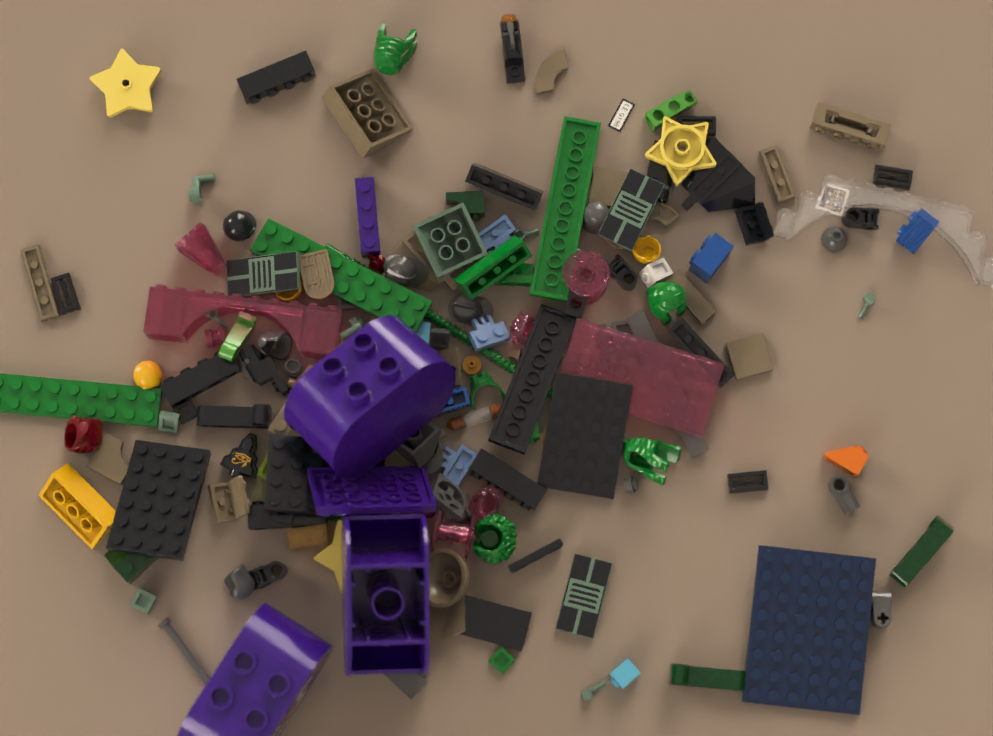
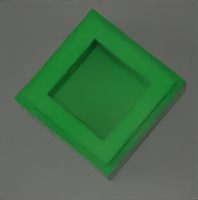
(501, 660)

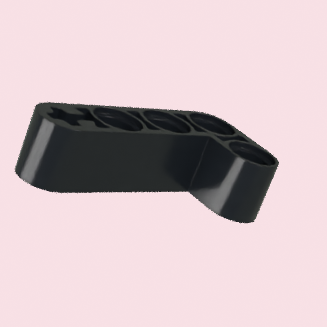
(235, 416)

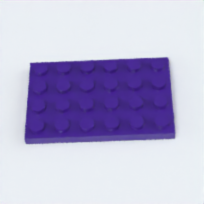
(376, 492)

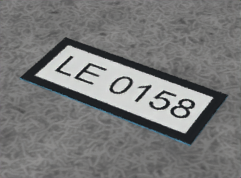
(621, 115)

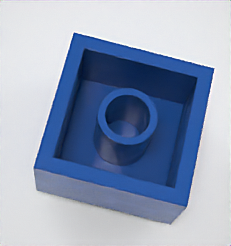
(710, 258)

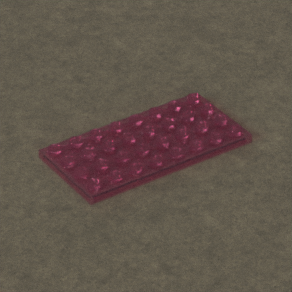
(667, 382)

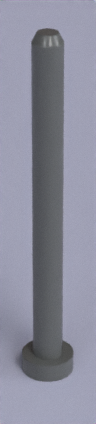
(184, 650)

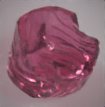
(521, 328)
(485, 501)

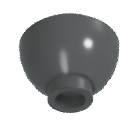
(834, 239)

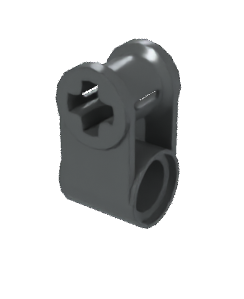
(880, 606)

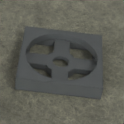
(443, 503)

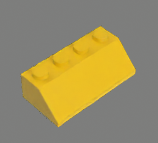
(78, 505)

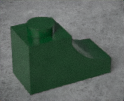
(472, 200)

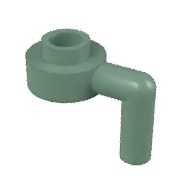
(195, 193)
(356, 324)

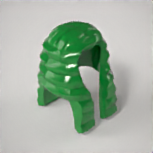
(389, 51)
(666, 297)
(646, 453)

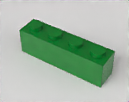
(493, 267)

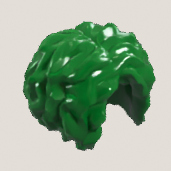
(495, 539)

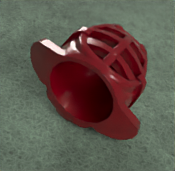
(83, 434)

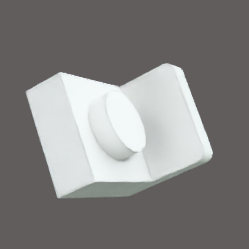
(655, 272)

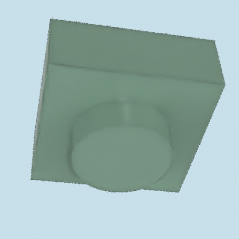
(169, 422)
(143, 601)

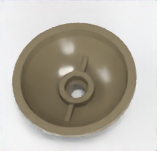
(443, 567)

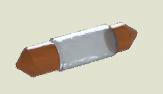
(474, 417)

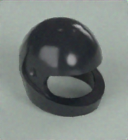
(239, 225)

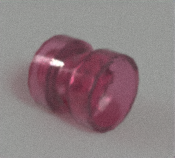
(215, 337)

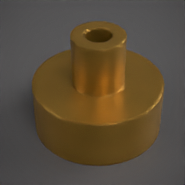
(471, 369)

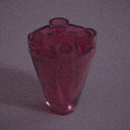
(201, 249)

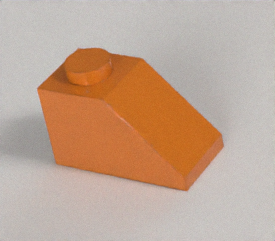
(848, 459)

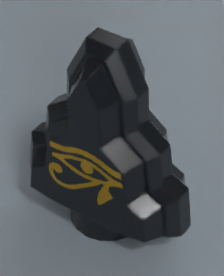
(243, 458)

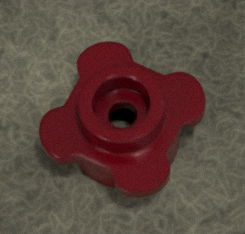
(377, 262)

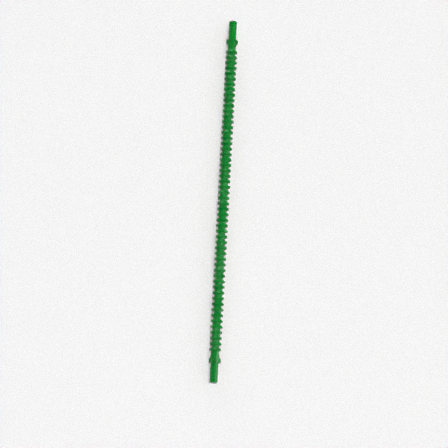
(463, 336)

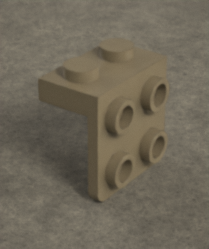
(229, 500)

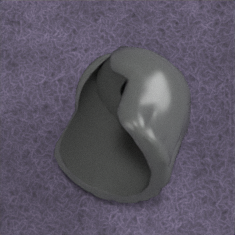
(594, 216)
(284, 344)
(240, 583)

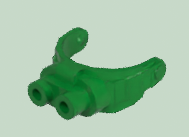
(479, 381)

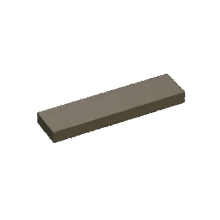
(40, 283)

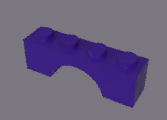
(367, 216)

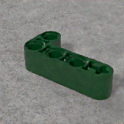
(922, 551)
(707, 677)

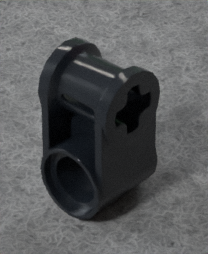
(865, 218)
(619, 270)
(266, 574)

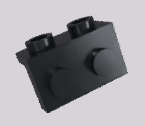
(754, 224)

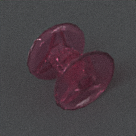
(586, 275)
(453, 532)

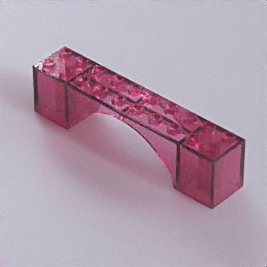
(179, 313)

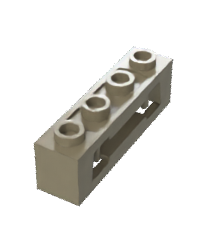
(875, 135)

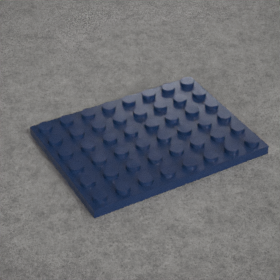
(809, 629)

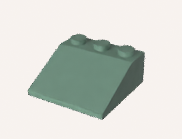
(450, 240)

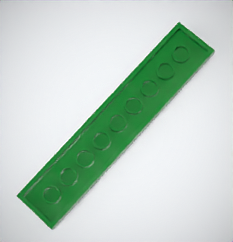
(565, 207)
(352, 281)
(81, 398)

